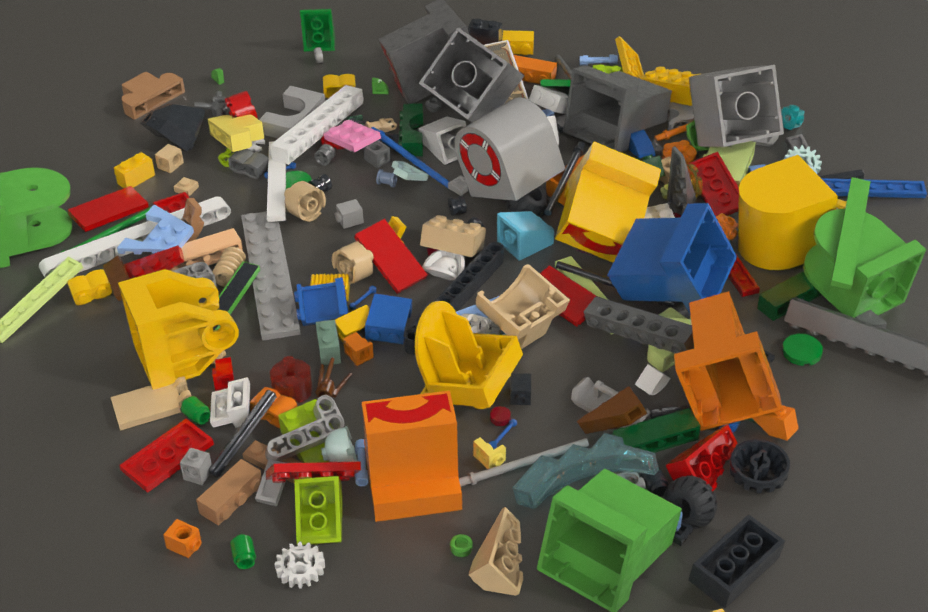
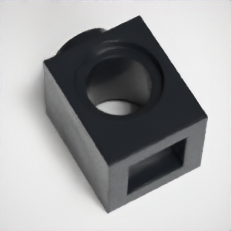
(520, 389)

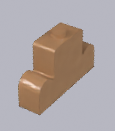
(148, 92)

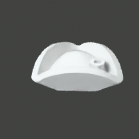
(444, 264)

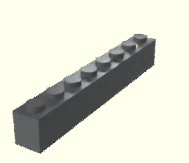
(858, 333)

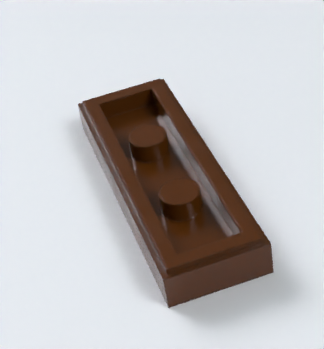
(116, 273)

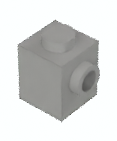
(349, 214)

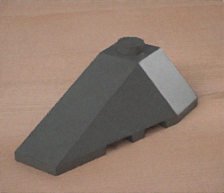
(679, 186)

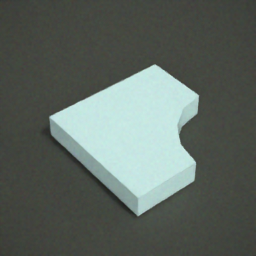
(408, 171)

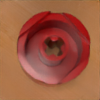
(240, 105)

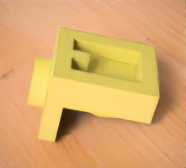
(486, 455)

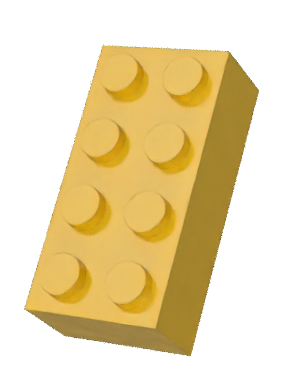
(672, 80)

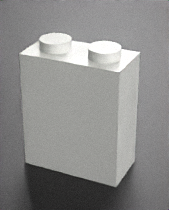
(549, 99)

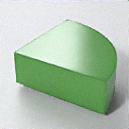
(217, 75)
(379, 86)

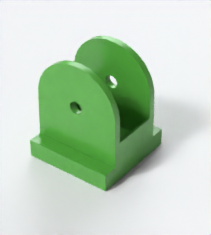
(25, 208)
(882, 268)

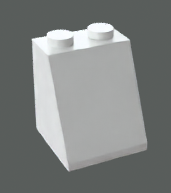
(437, 139)

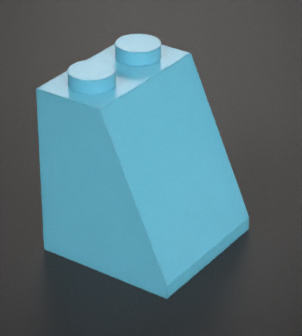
(523, 233)

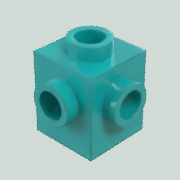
(796, 115)

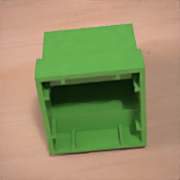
(605, 537)

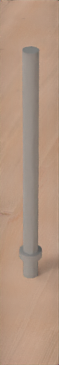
(472, 478)

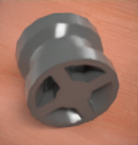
(325, 154)

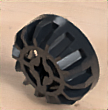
(759, 454)

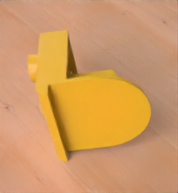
(462, 361)

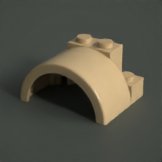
(525, 306)

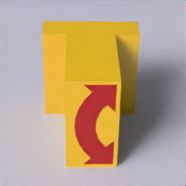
(604, 200)

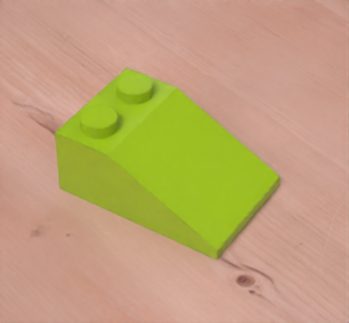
(300, 417)
(318, 510)

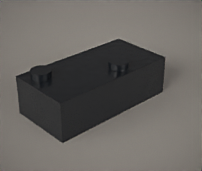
(736, 561)

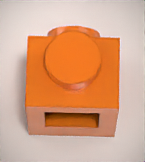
(358, 348)

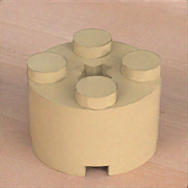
(304, 201)
(353, 261)

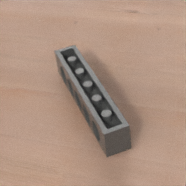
(639, 325)

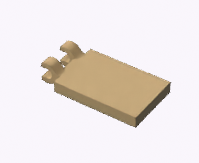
(149, 404)

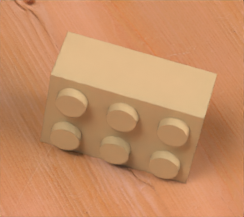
(453, 236)

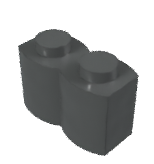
(249, 163)

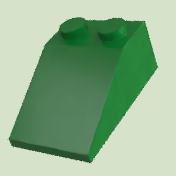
(317, 29)

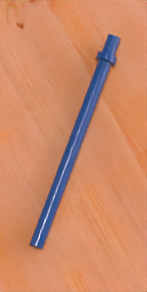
(412, 158)

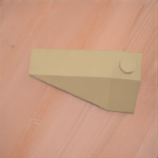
(498, 558)

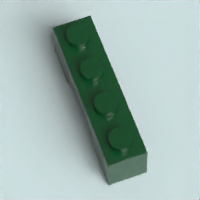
(411, 119)

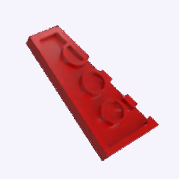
(158, 261)

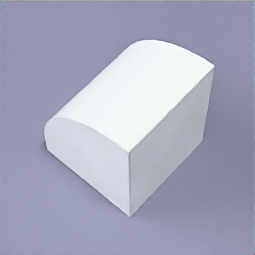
(652, 380)

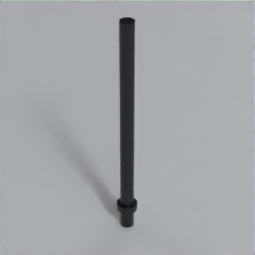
(577, 152)
(596, 277)

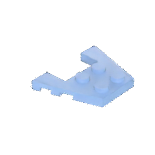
(166, 234)

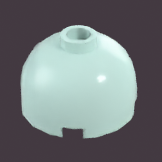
(339, 447)

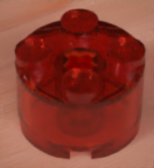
(292, 378)

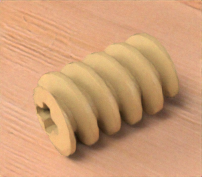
(228, 265)

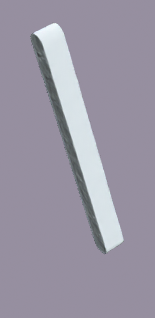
(105, 248)

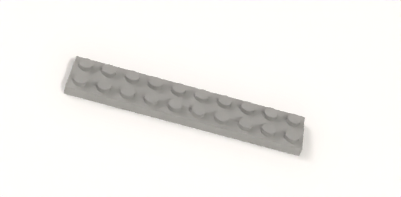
(272, 284)

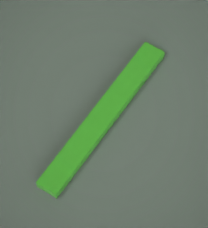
(850, 234)

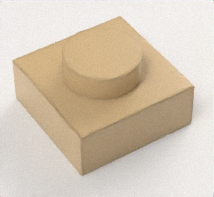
(186, 185)

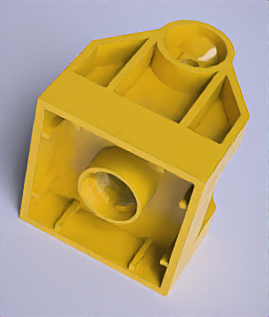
(172, 327)

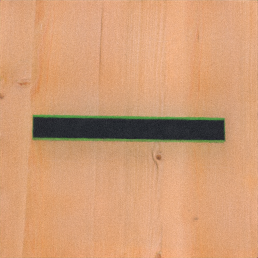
(237, 287)

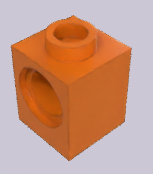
(182, 538)

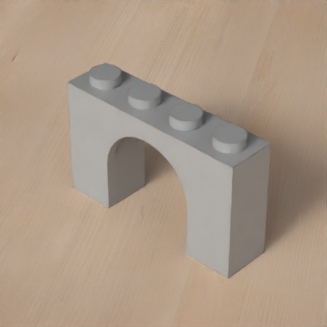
(295, 99)

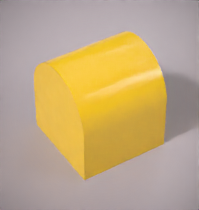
(780, 213)

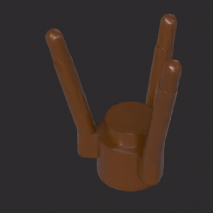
(326, 386)

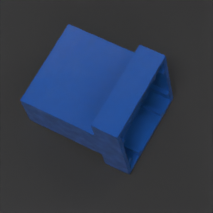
(674, 258)

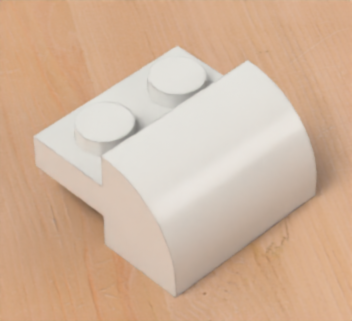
(231, 404)

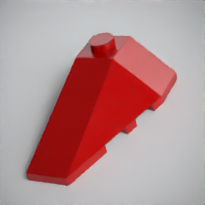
(705, 457)

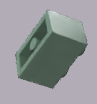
(328, 342)

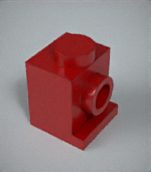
(222, 373)

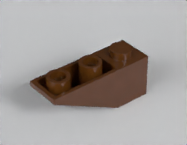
(616, 412)

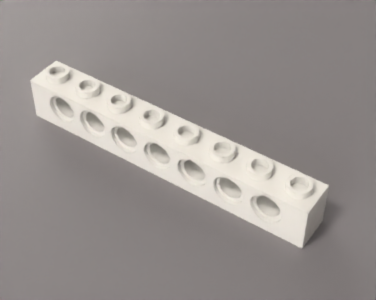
(313, 126)

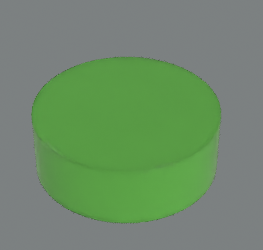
(461, 545)

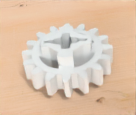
(299, 565)

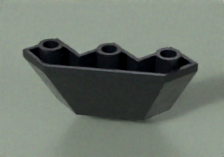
(176, 123)

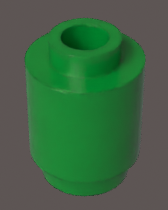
(195, 410)
(243, 551)

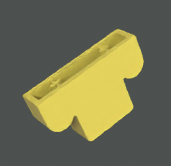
(236, 132)

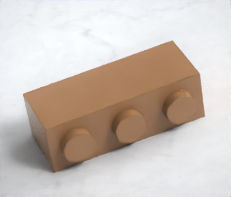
(229, 492)

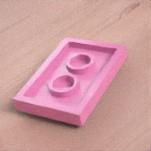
(352, 135)

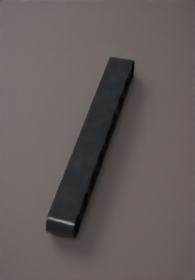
(464, 285)

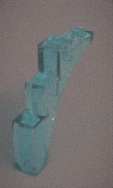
(579, 462)

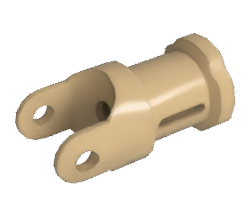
(382, 124)

